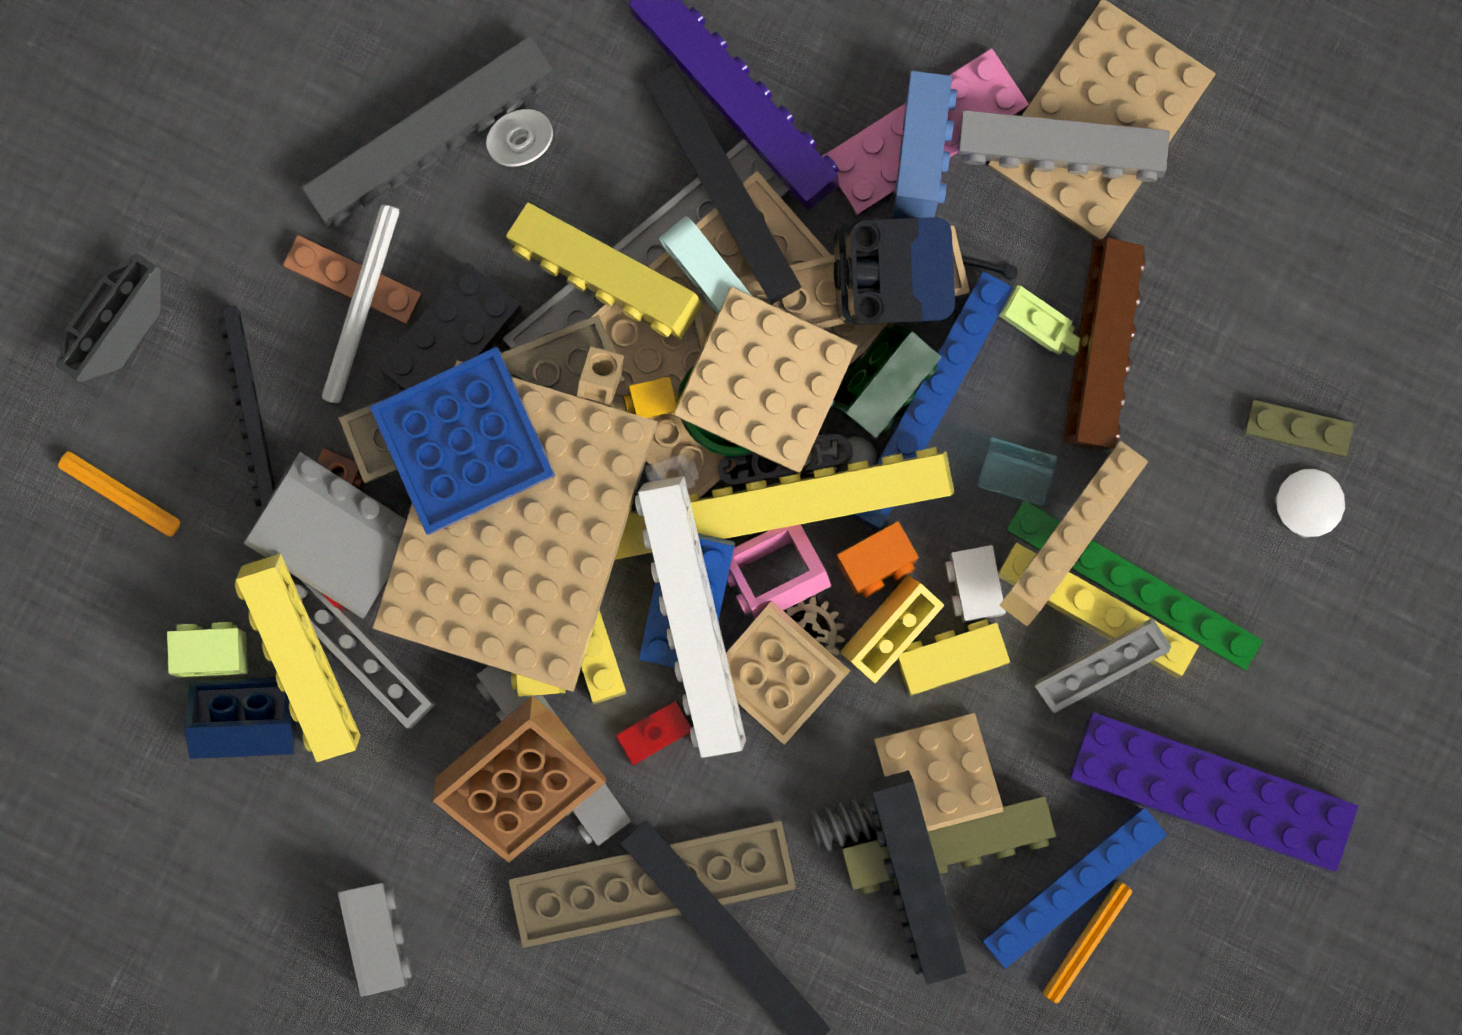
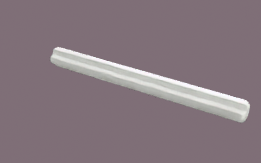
(360, 303)

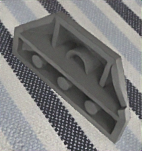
(112, 320)

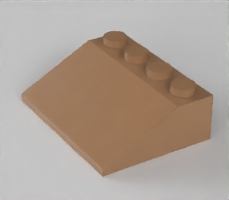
(518, 780)

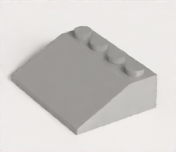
(329, 534)

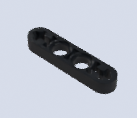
(745, 476)

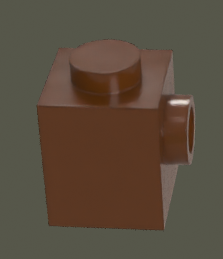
(342, 467)

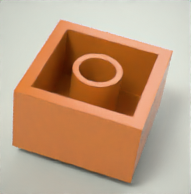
(877, 559)

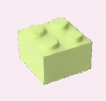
(207, 652)

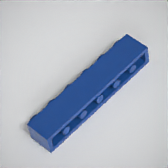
(1073, 887)

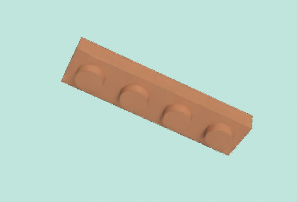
(342, 275)

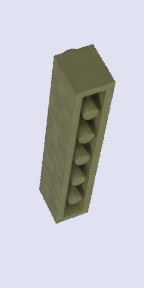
(963, 842)

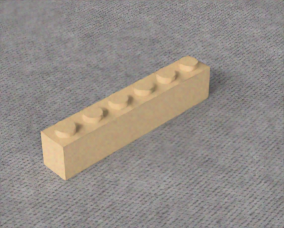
(1073, 533)

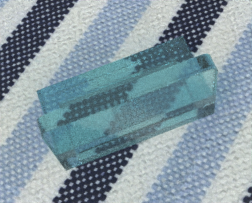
(1017, 471)

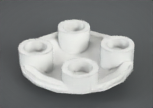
(1310, 503)

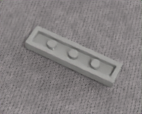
(1103, 665)

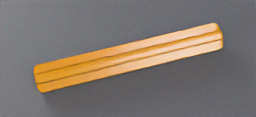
(119, 494)
(1087, 942)

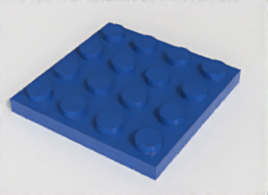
(462, 441)

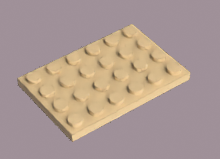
(1111, 77)

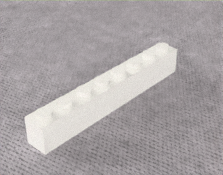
(691, 616)

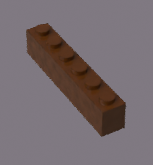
(1104, 344)

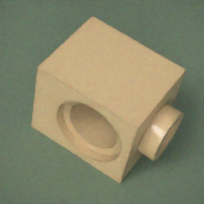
(597, 387)

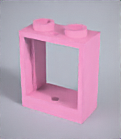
(788, 593)

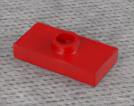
(654, 733)

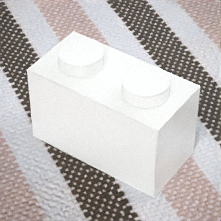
(975, 584)

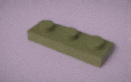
(1299, 428)

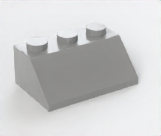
(374, 938)

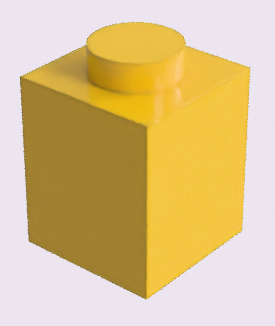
(651, 398)

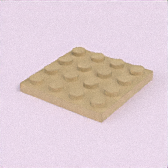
(764, 380)

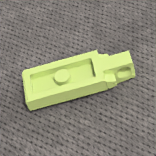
(1040, 321)

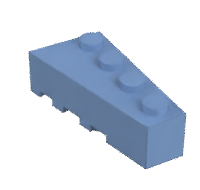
(922, 146)

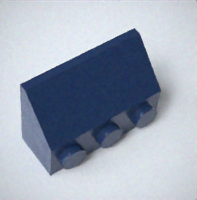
(238, 719)

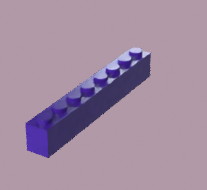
(739, 98)

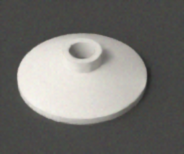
(519, 137)

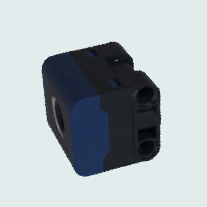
(894, 271)

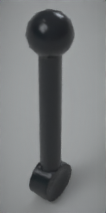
(1009, 272)

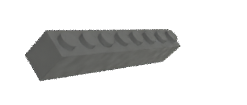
(429, 132)

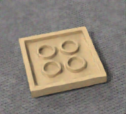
(781, 672)
(947, 770)

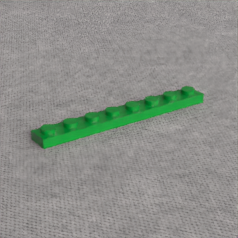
(1144, 592)

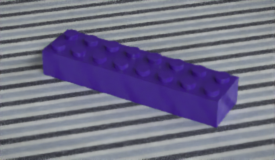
(1213, 792)

